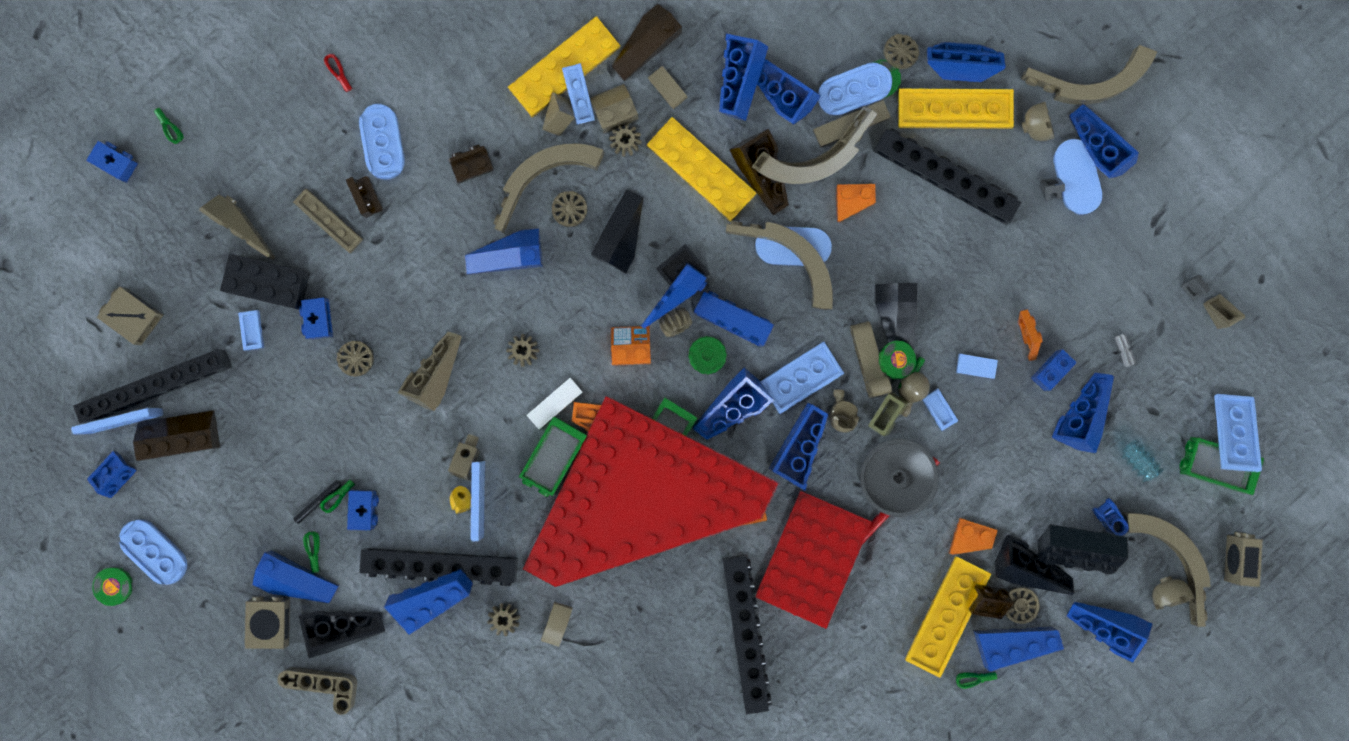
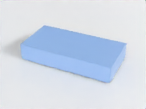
(251, 330)
(976, 366)
(939, 409)

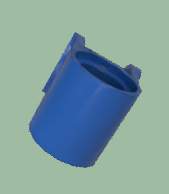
(1108, 515)

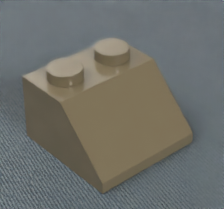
(614, 108)

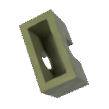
(884, 423)

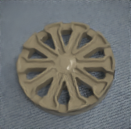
(901, 51)
(569, 209)
(355, 358)
(1022, 605)

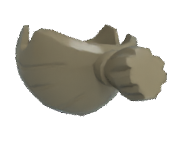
(913, 390)
(843, 413)

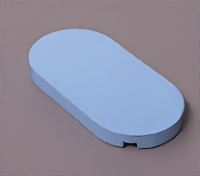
(855, 89)
(381, 141)
(1080, 177)
(777, 254)
(153, 552)

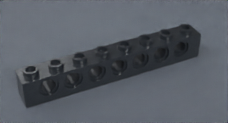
(936, 177)
(152, 386)
(370, 556)
(752, 703)

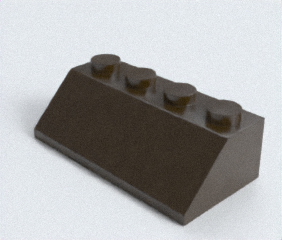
(176, 435)

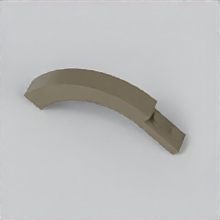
(1093, 93)
(538, 163)
(822, 165)
(820, 280)
(1186, 551)

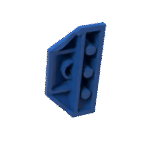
(965, 61)

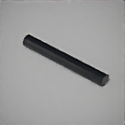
(316, 502)

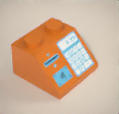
(630, 345)

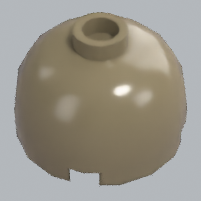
(1038, 123)
(1171, 593)

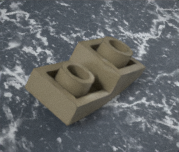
(667, 87)
(556, 624)

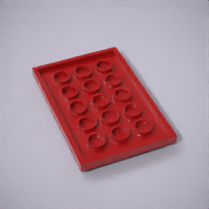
(813, 559)

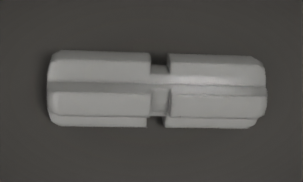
(1123, 345)

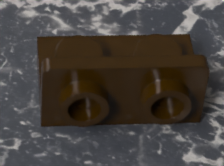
(471, 163)
(364, 196)
(991, 602)

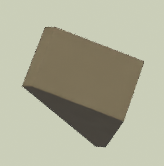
(558, 115)
(1223, 312)

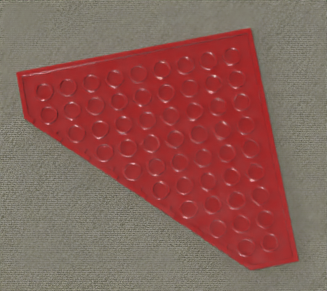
(640, 494)

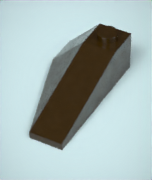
(650, 36)
(745, 155)

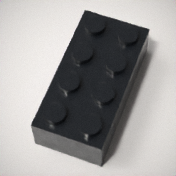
(264, 281)
(1082, 549)

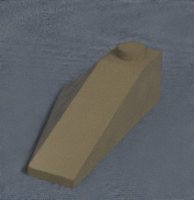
(229, 215)
(430, 381)

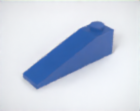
(785, 93)
(1104, 145)
(510, 253)
(681, 289)
(737, 401)
(1086, 418)
(286, 578)
(1119, 630)

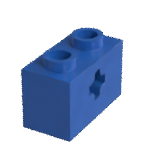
(102, 157)
(323, 326)
(1053, 370)
(358, 519)

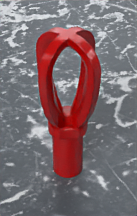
(341, 78)

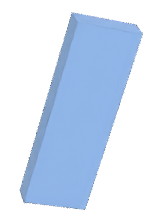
(578, 94)

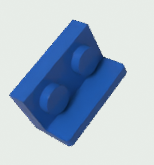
(111, 475)

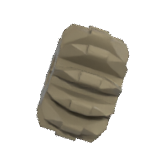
(633, 141)
(675, 322)
(520, 357)
(503, 612)

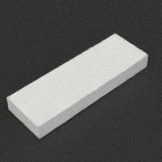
(554, 403)

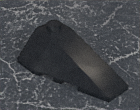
(619, 238)
(897, 310)
(1021, 567)
(334, 630)

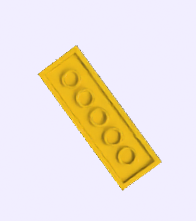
(587, 46)
(956, 108)
(701, 169)
(946, 617)

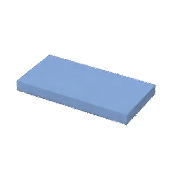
(802, 377)
(117, 421)
(1237, 433)
(477, 500)

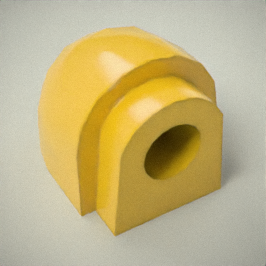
(460, 499)

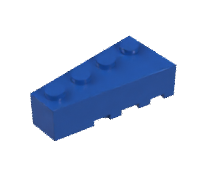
(740, 75)
(733, 319)
(800, 447)
(423, 603)
(1015, 645)

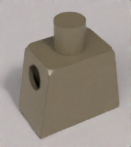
(461, 466)

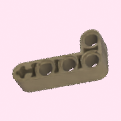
(868, 357)
(318, 685)

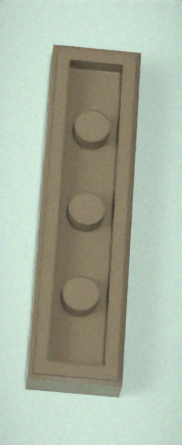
(834, 130)
(328, 220)

